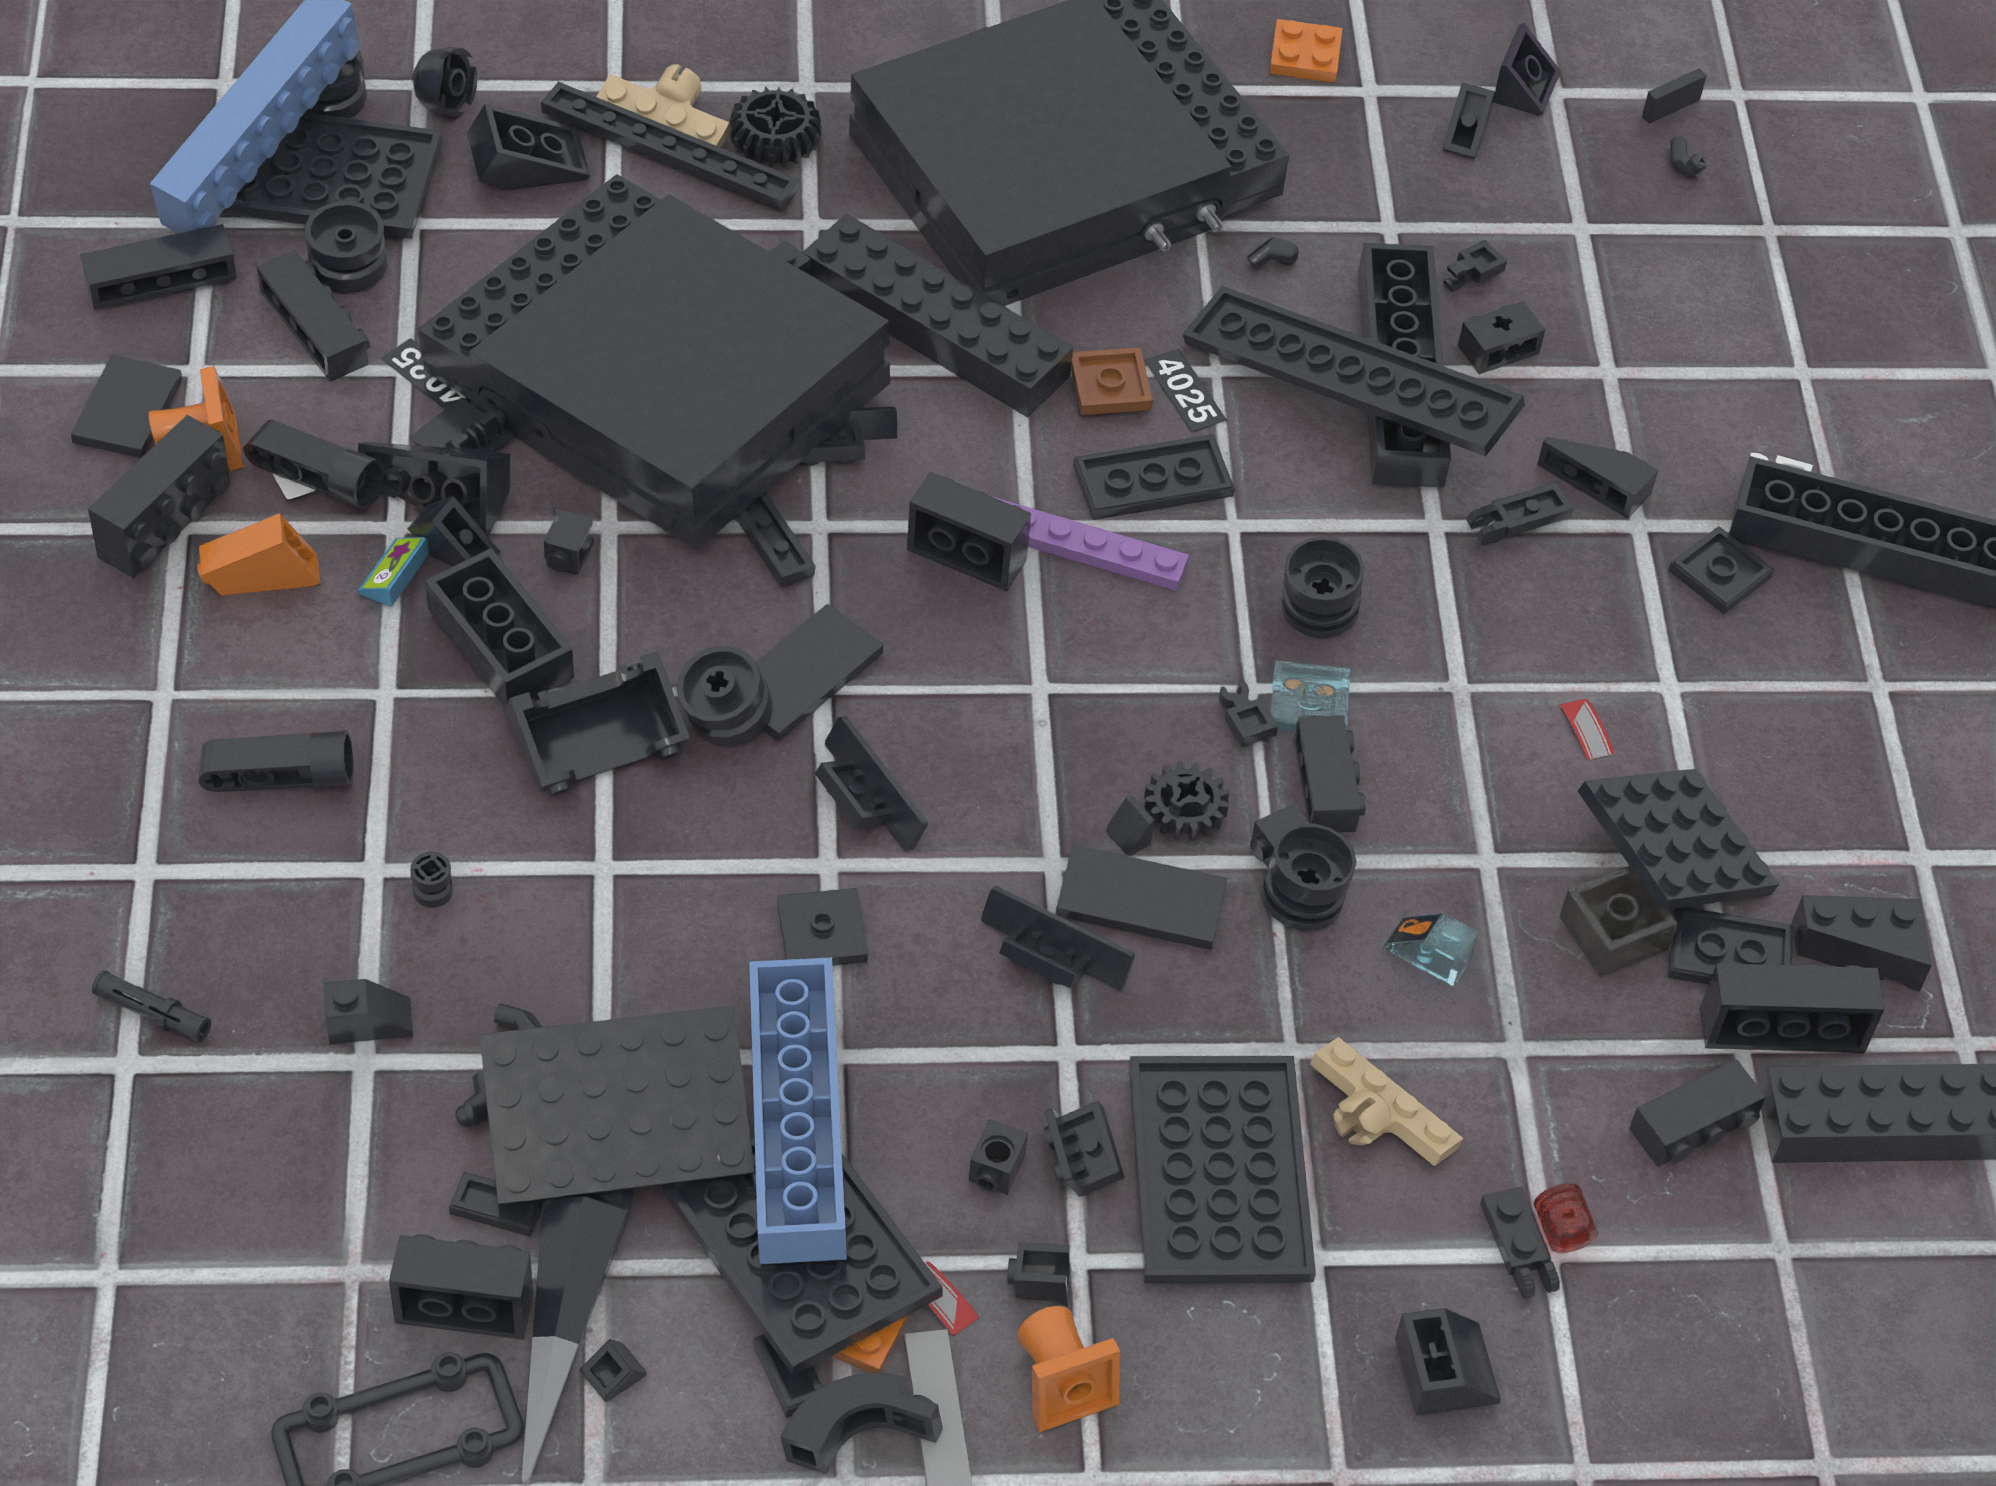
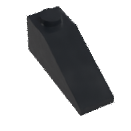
(1600, 472)

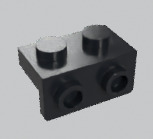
(1083, 1148)

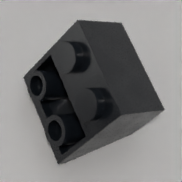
(1445, 1362)

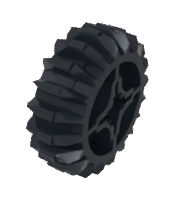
(755, 132)

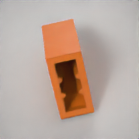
(259, 559)

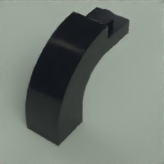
(851, 1407)

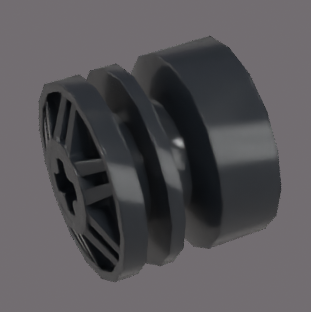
(1322, 587)
(1308, 876)

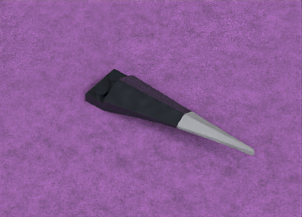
(573, 1260)

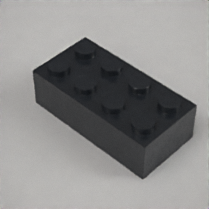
(159, 496)
(499, 627)
(1791, 1007)

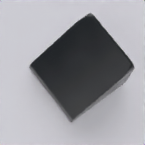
(1131, 826)
(612, 1370)

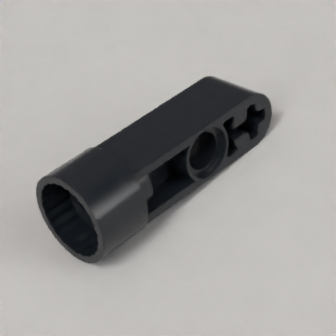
(316, 463)
(277, 762)

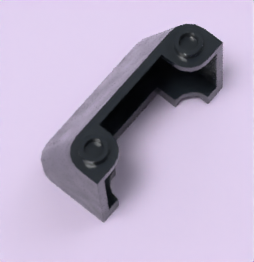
(597, 724)

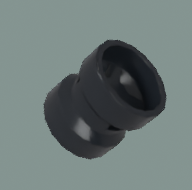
(431, 879)

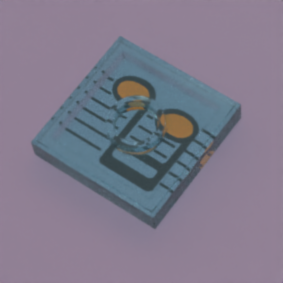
(1307, 691)

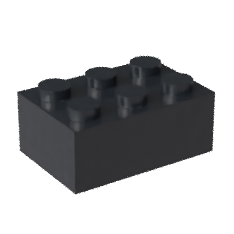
(968, 531)
(461, 1286)

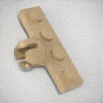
(668, 103)
(1380, 1105)

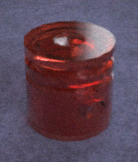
(1564, 1212)

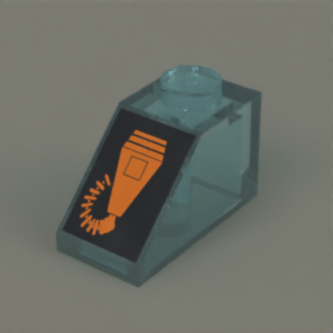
(1434, 944)

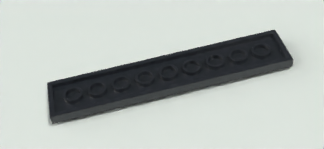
(1355, 370)

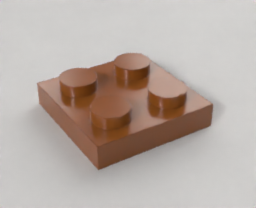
(1111, 381)

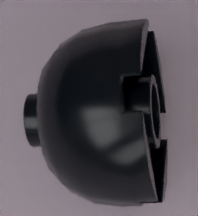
(445, 80)

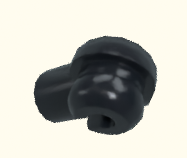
(1689, 166)
(1274, 249)
(515, 1018)
(475, 1108)

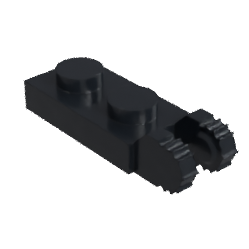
(1520, 513)
(1519, 1240)

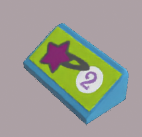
(395, 570)

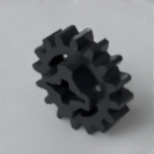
(1186, 800)

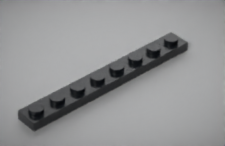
(670, 146)

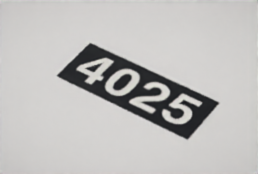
(409, 363)
(1185, 390)

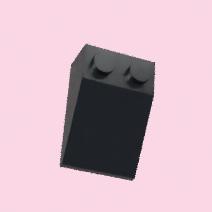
(525, 150)

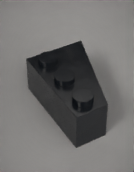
(1865, 934)

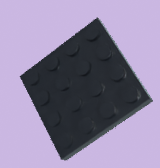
(1678, 838)

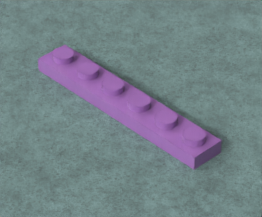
(1105, 549)

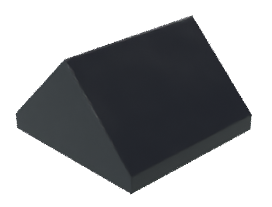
(1526, 74)

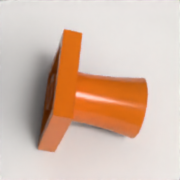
(214, 412)
(1067, 1377)

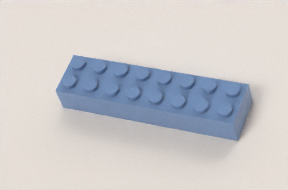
(255, 115)
(796, 1112)

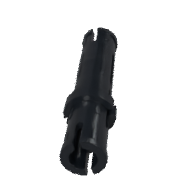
(190, 1023)

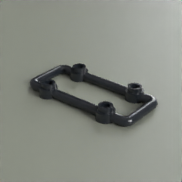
(448, 1374)

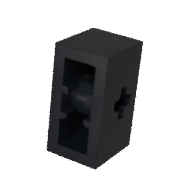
(1501, 337)

